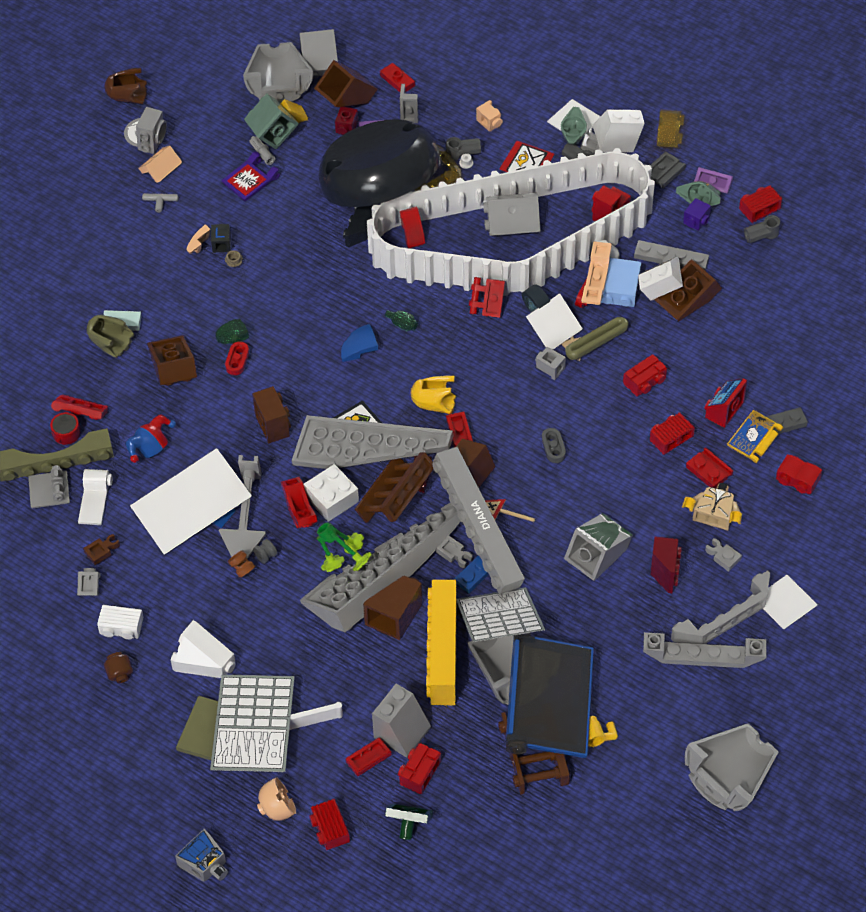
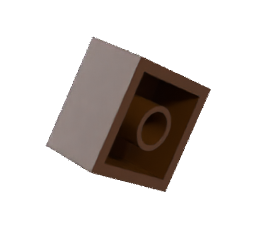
(271, 414)

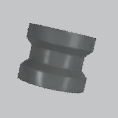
(265, 551)

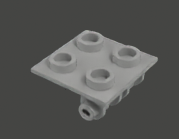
(49, 488)

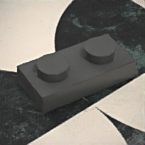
(789, 419)

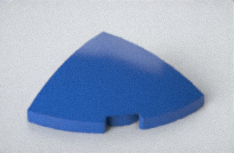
(360, 341)

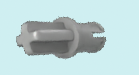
(263, 150)

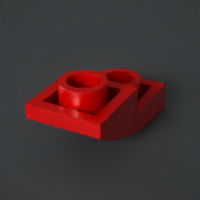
(412, 227)

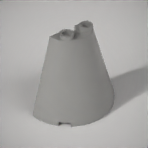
(277, 72)
(495, 660)
(730, 766)

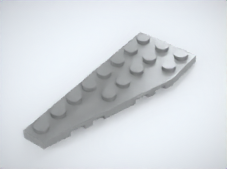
(355, 442)

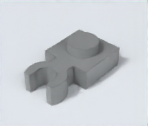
(590, 142)
(453, 550)
(724, 556)

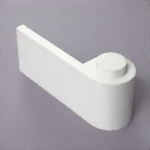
(94, 496)

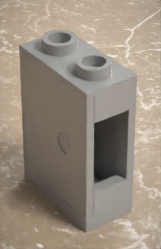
(512, 214)

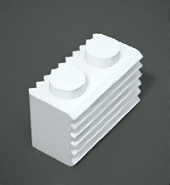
(120, 622)

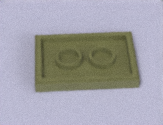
(199, 730)

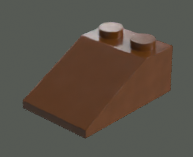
(696, 291)
(172, 360)

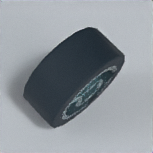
(534, 298)

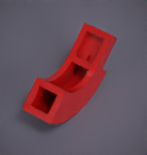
(298, 503)

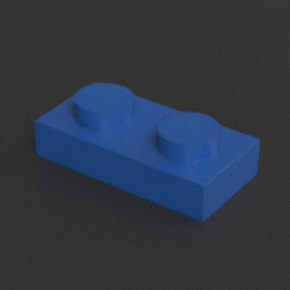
(471, 575)

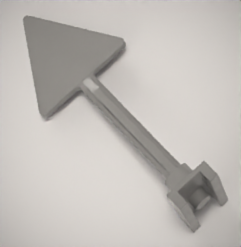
(242, 538)

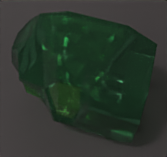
(232, 332)

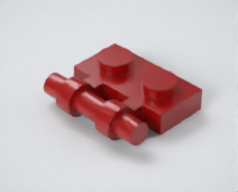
(492, 299)

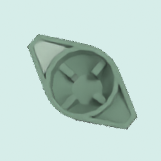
(573, 126)
(701, 191)

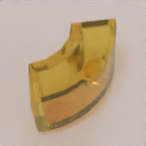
(669, 128)

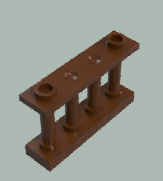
(402, 493)
(560, 770)

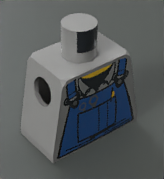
(202, 858)

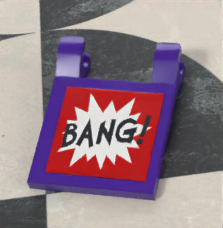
(248, 179)

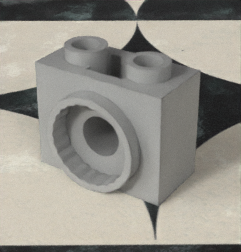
(150, 130)

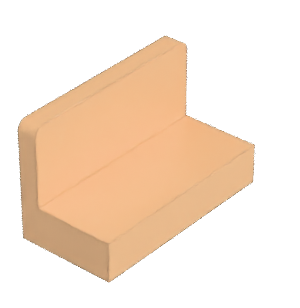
(161, 163)

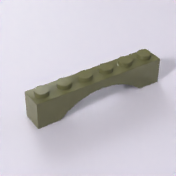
(91, 448)

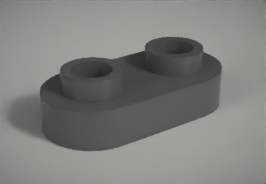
(553, 447)

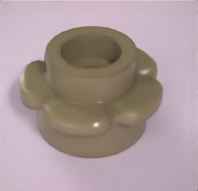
(233, 258)

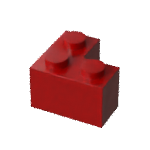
(607, 201)

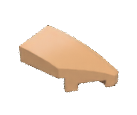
(197, 240)

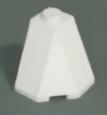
(202, 654)

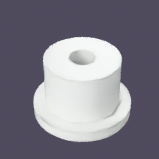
(466, 161)

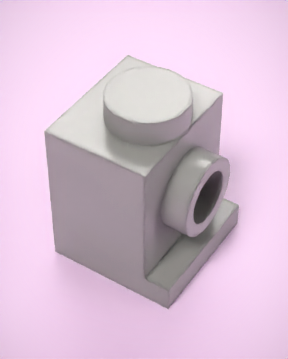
(550, 362)

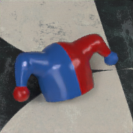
(149, 438)

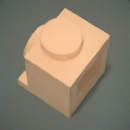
(488, 116)

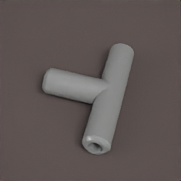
(159, 198)

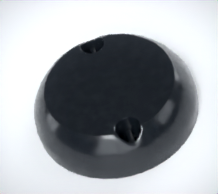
(378, 163)

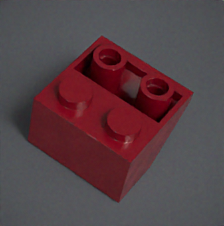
(666, 562)

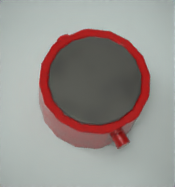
(65, 428)

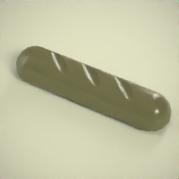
(596, 338)

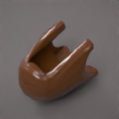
(126, 86)

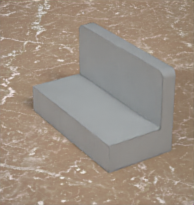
(408, 106)

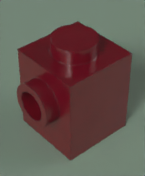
(345, 124)

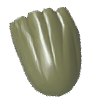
(109, 334)

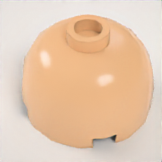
(275, 801)

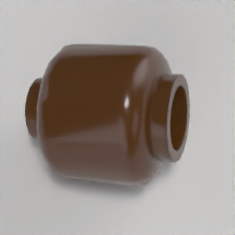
(118, 667)

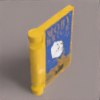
(754, 436)

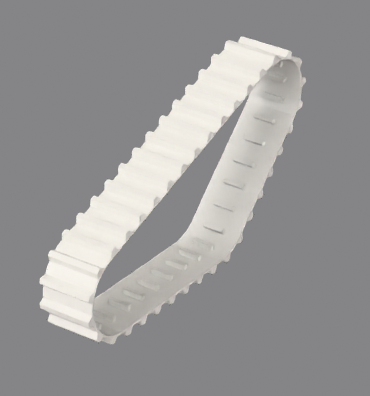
(470, 195)

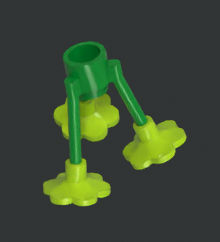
(352, 543)

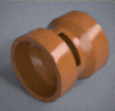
(241, 563)

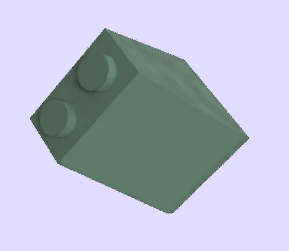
(271, 121)

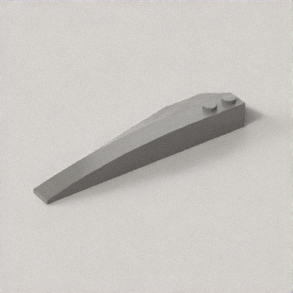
(341, 597)

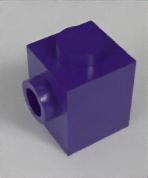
(697, 214)

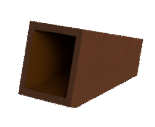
(344, 86)
(394, 607)

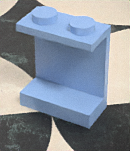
(621, 282)

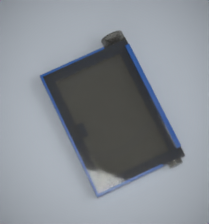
(549, 696)

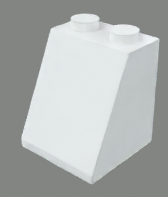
(618, 130)

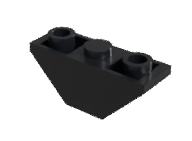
(357, 226)

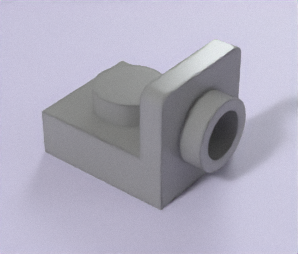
(88, 582)

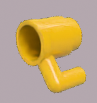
(597, 736)

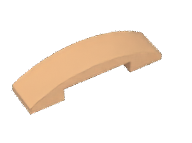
(597, 273)

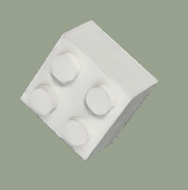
(331, 492)

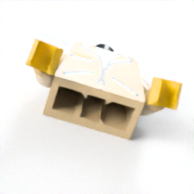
(714, 507)

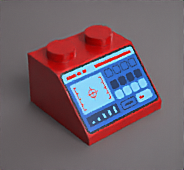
(726, 402)

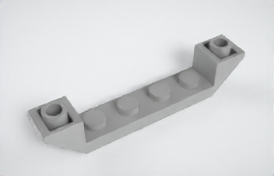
(687, 633)
(704, 654)

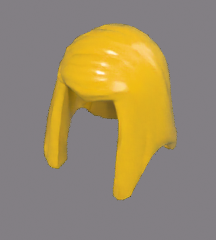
(433, 394)

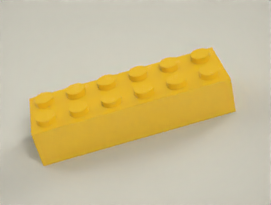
(441, 642)

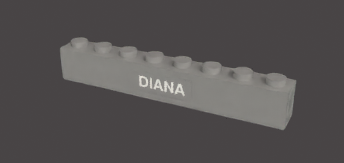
(478, 521)

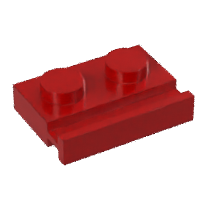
(709, 468)

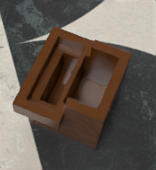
(477, 459)

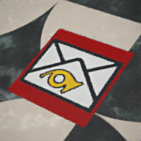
(525, 154)

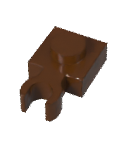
(99, 550)

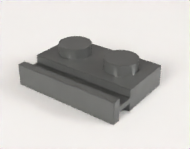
(666, 169)

